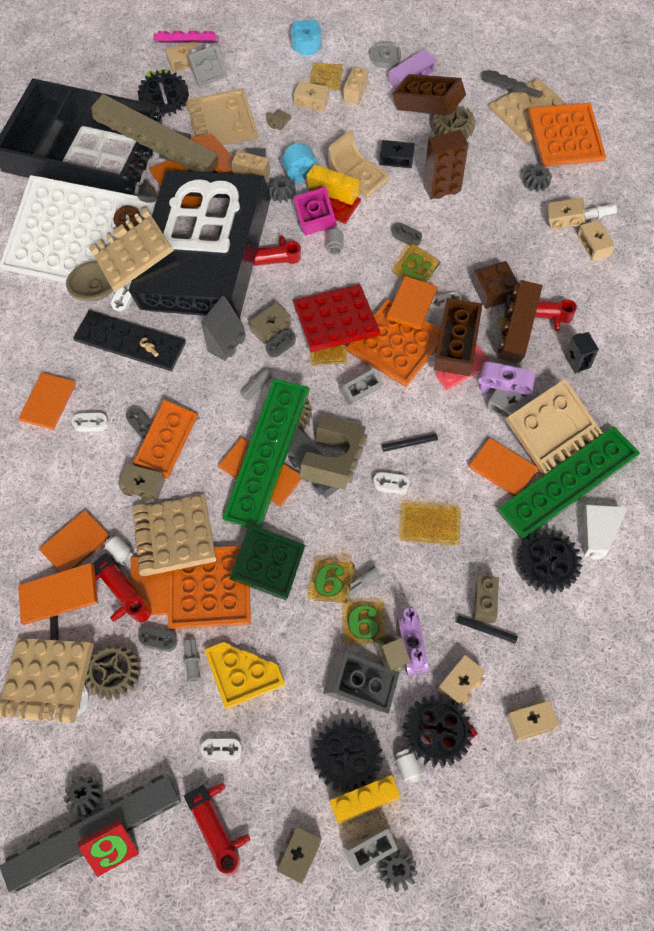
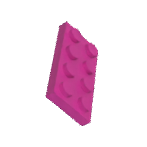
(181, 37)

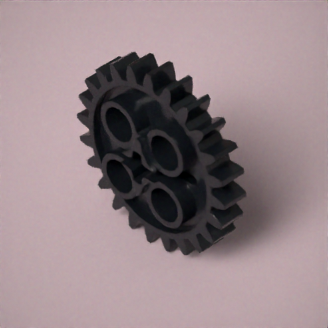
(174, 90)
(566, 560)
(438, 711)
(349, 776)

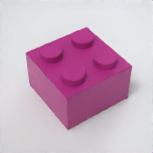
(315, 211)

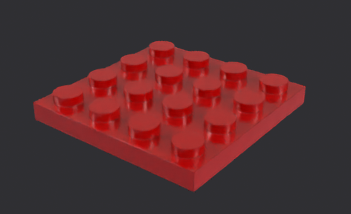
(336, 318)

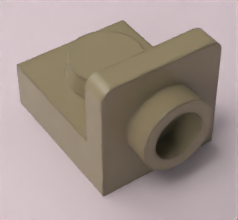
(278, 119)

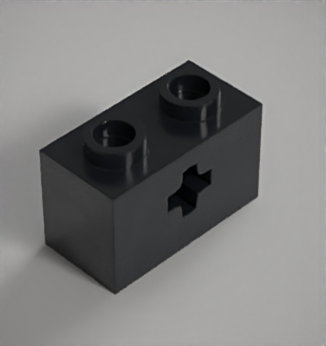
(397, 154)
(581, 352)

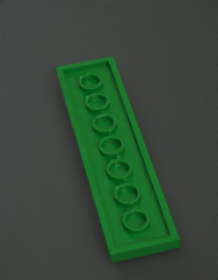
(266, 454)
(568, 482)

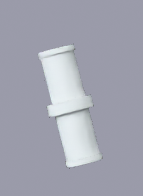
(600, 211)

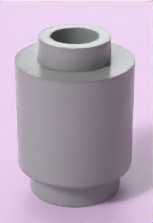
(335, 241)

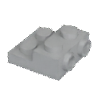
(206, 64)

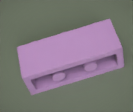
(419, 64)

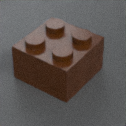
(494, 283)

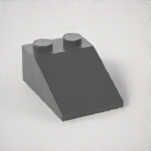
(222, 330)
(361, 682)

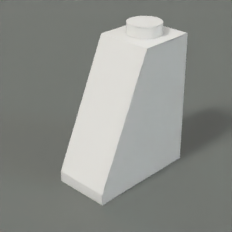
(600, 528)

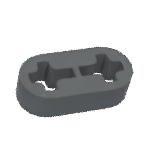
(406, 234)
(280, 342)
(136, 425)
(158, 634)

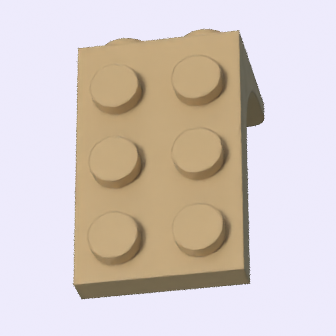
(348, 160)

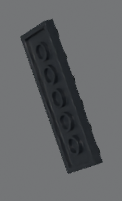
(124, 340)

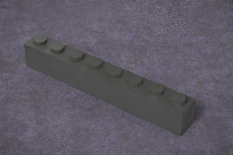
(62, 847)

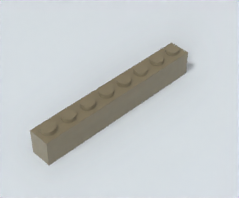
(154, 135)

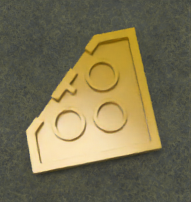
(241, 674)

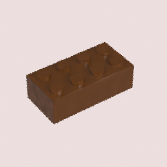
(429, 94)
(445, 164)
(520, 321)
(458, 337)

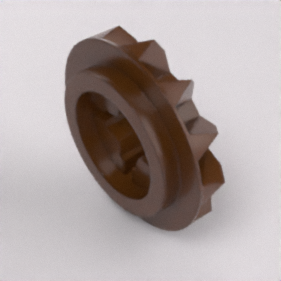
(120, 216)

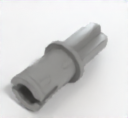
(256, 384)
(364, 580)
(191, 660)

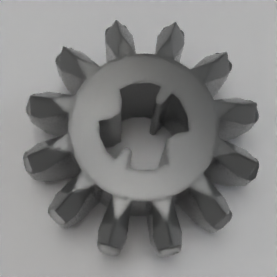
(537, 177)
(282, 189)
(83, 796)
(399, 879)

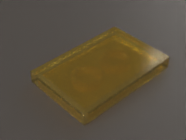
(430, 524)

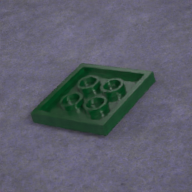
(267, 562)

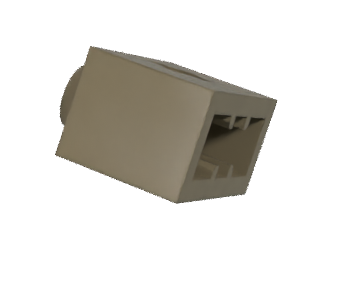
(270, 323)
(132, 482)
(486, 599)
(391, 652)
(298, 869)

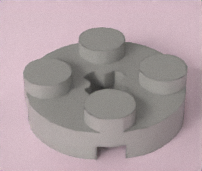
(390, 60)

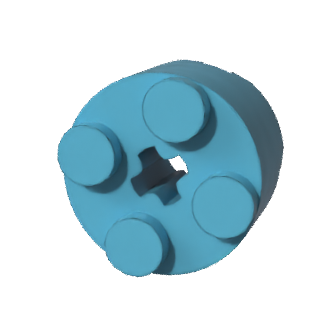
(306, 37)
(298, 161)

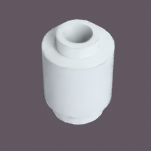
(118, 550)
(409, 767)

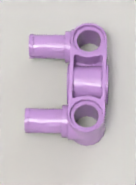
(493, 374)
(411, 632)

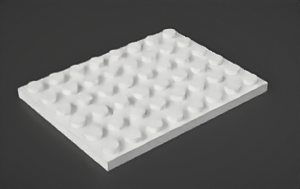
(59, 226)

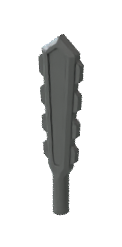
(508, 83)
(147, 192)

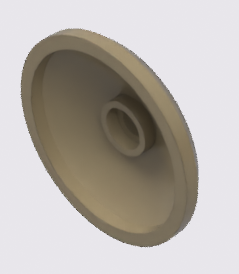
(88, 282)

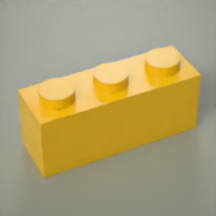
(337, 184)
(365, 799)

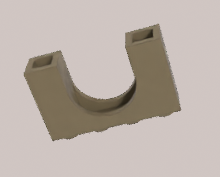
(335, 470)

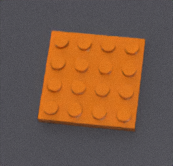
(566, 134)
(399, 349)
(206, 595)

